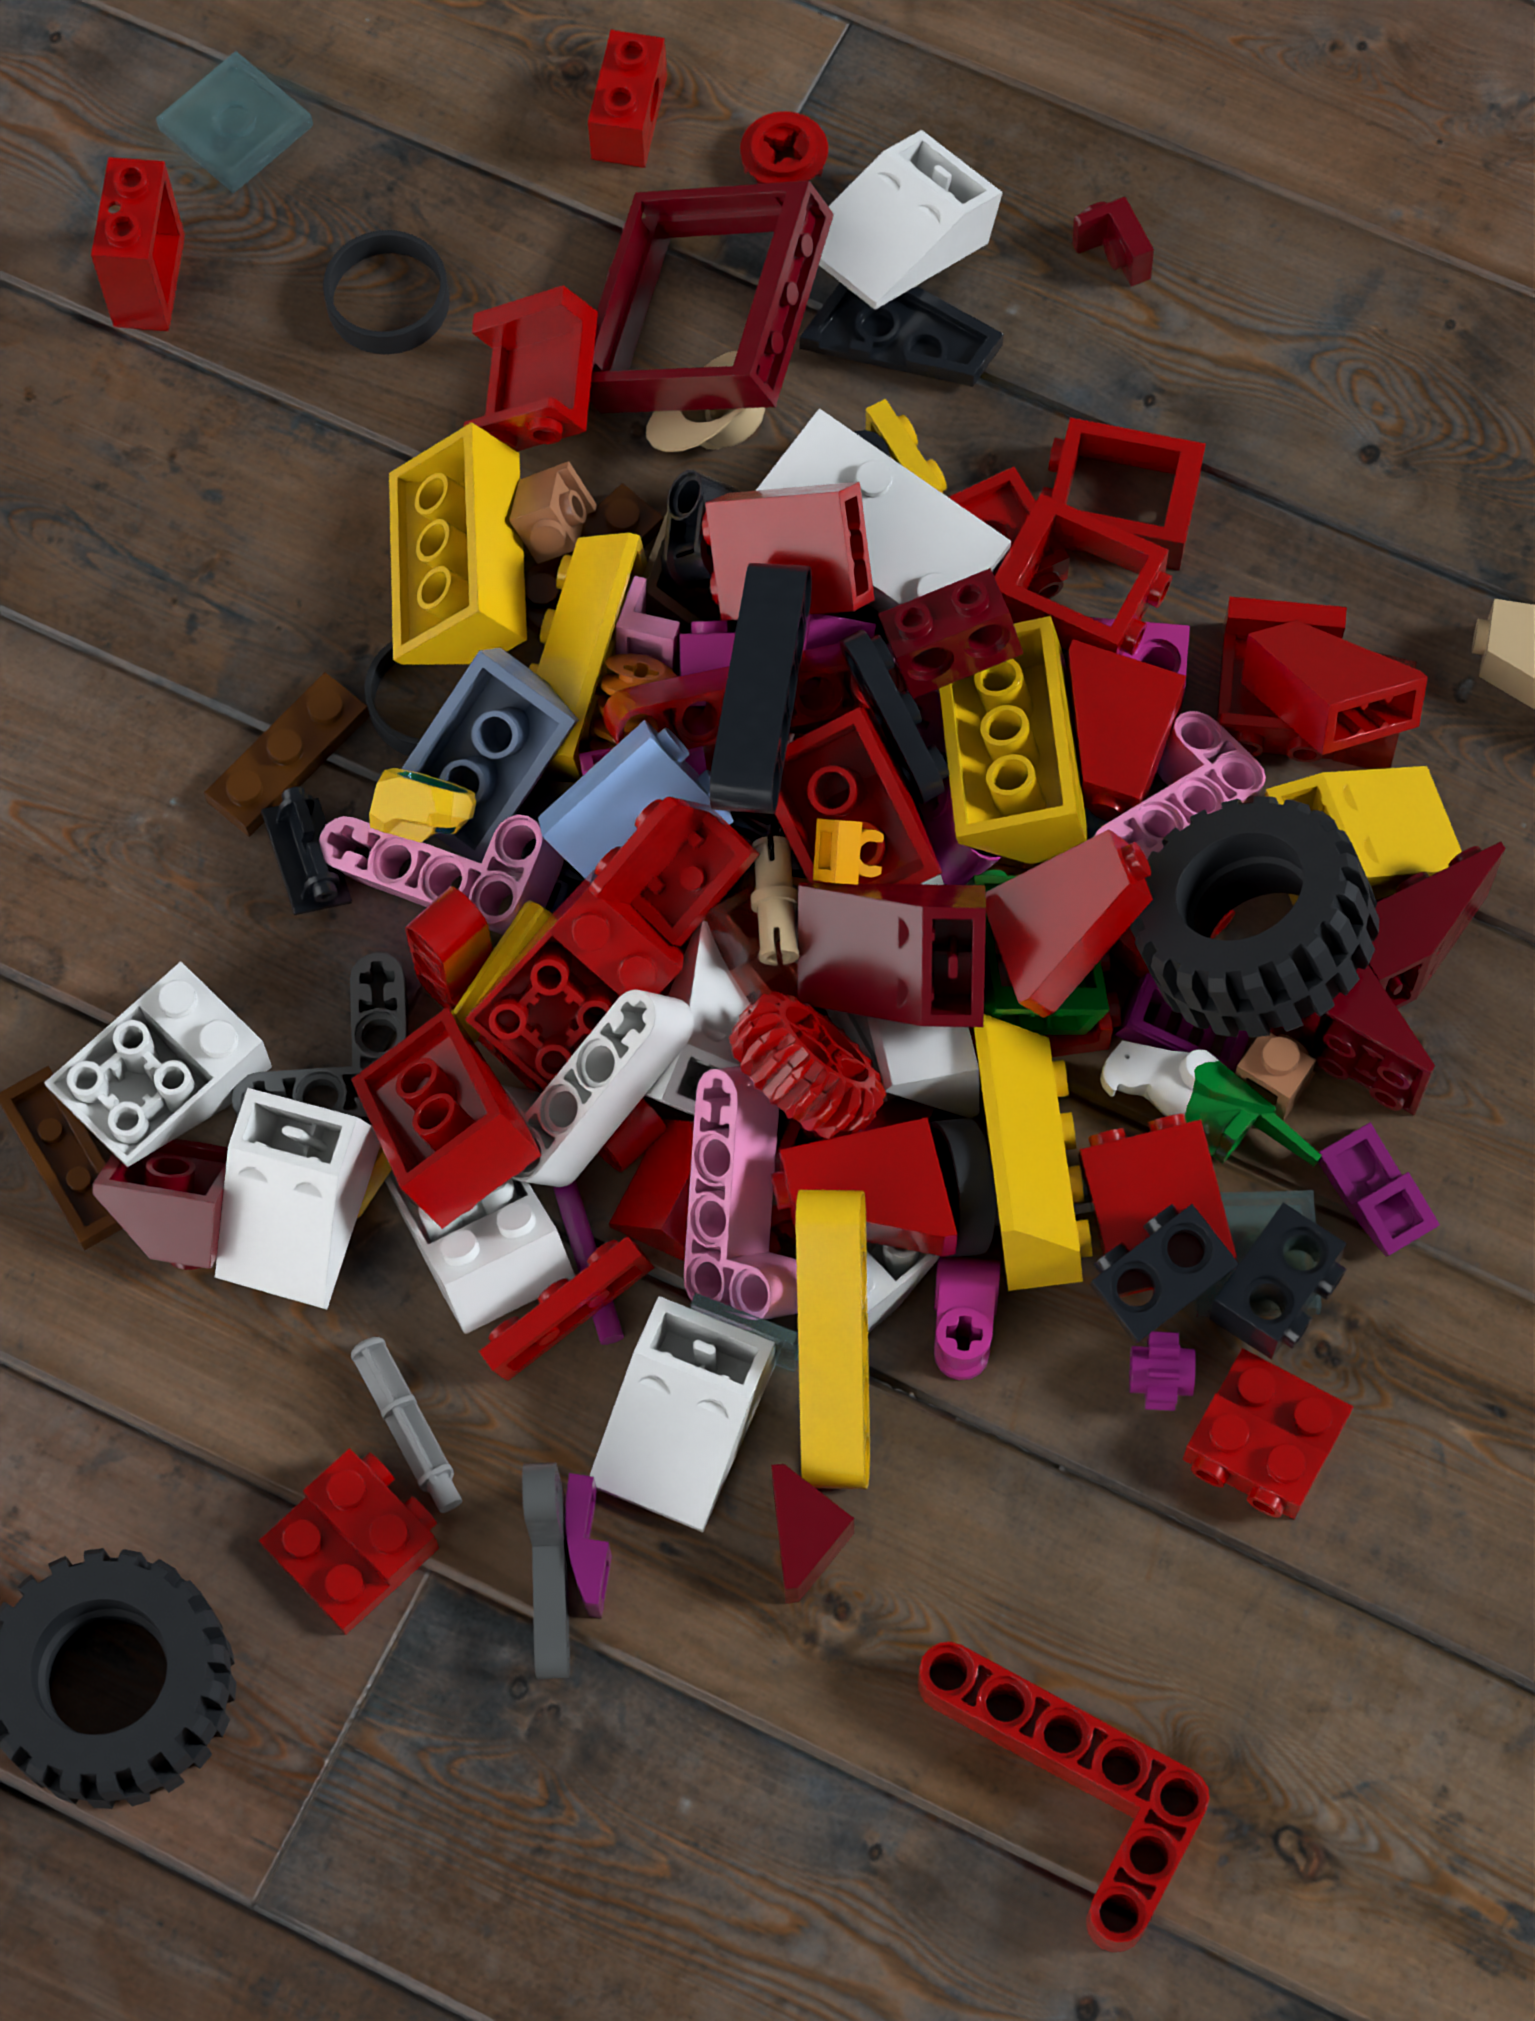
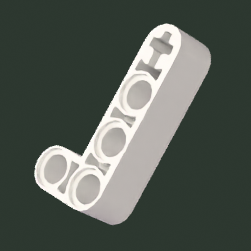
(601, 1084)

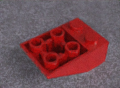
(571, 979)

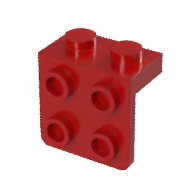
(674, 866)

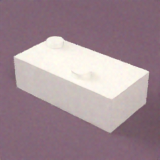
(912, 529)

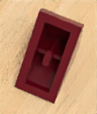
(809, 1530)

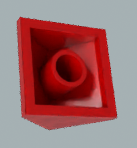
(658, 1194)

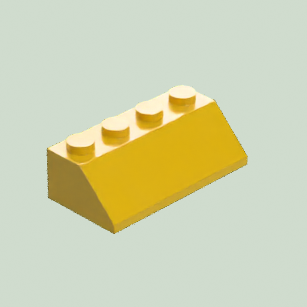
(456, 551)
(584, 635)
(1016, 753)
(1029, 1156)

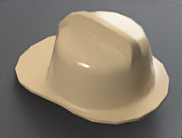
(709, 428)

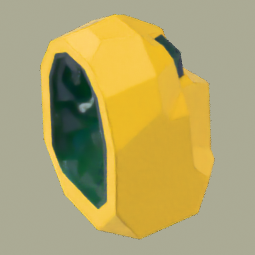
(419, 805)

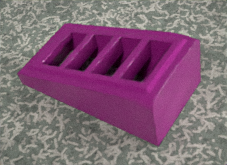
(1138, 1031)

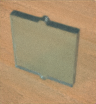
(785, 1340)

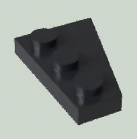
(906, 334)

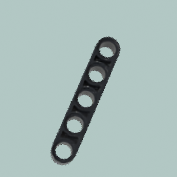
(761, 688)

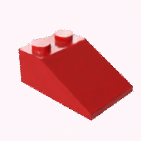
(853, 776)
(444, 1119)

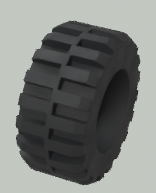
(1287, 968)
(176, 1726)

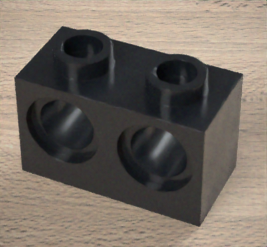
(1268, 1276)
(1172, 1285)

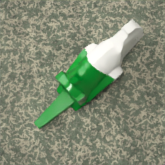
(1203, 1091)

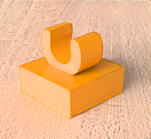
(839, 851)

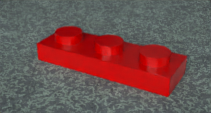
(565, 1307)

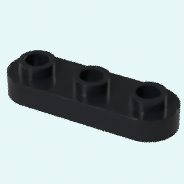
(895, 713)

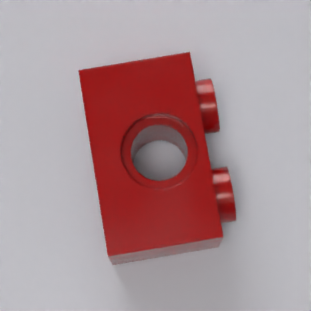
(627, 98)

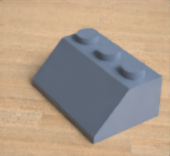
(493, 740)

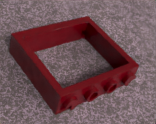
(757, 375)

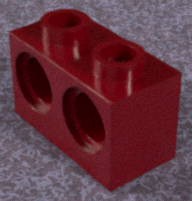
(951, 633)

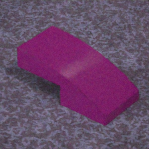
(1376, 1191)
(588, 1557)

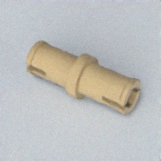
(775, 901)

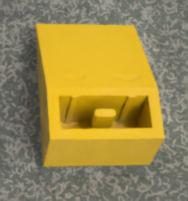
(1387, 815)

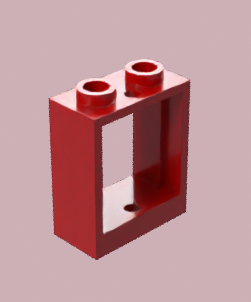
(138, 246)
(1138, 450)
(1058, 520)

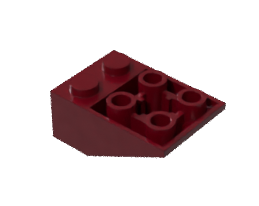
(1427, 919)
(894, 951)
(1368, 1043)

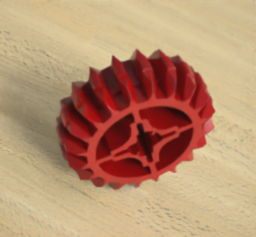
(807, 1066)

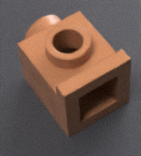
(551, 511)
(1279, 1066)

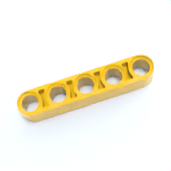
(833, 1338)

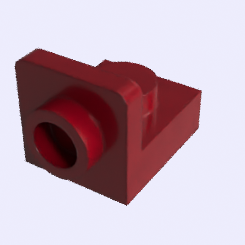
(1120, 234)

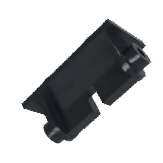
(295, 836)

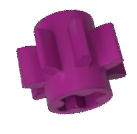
(1162, 1371)

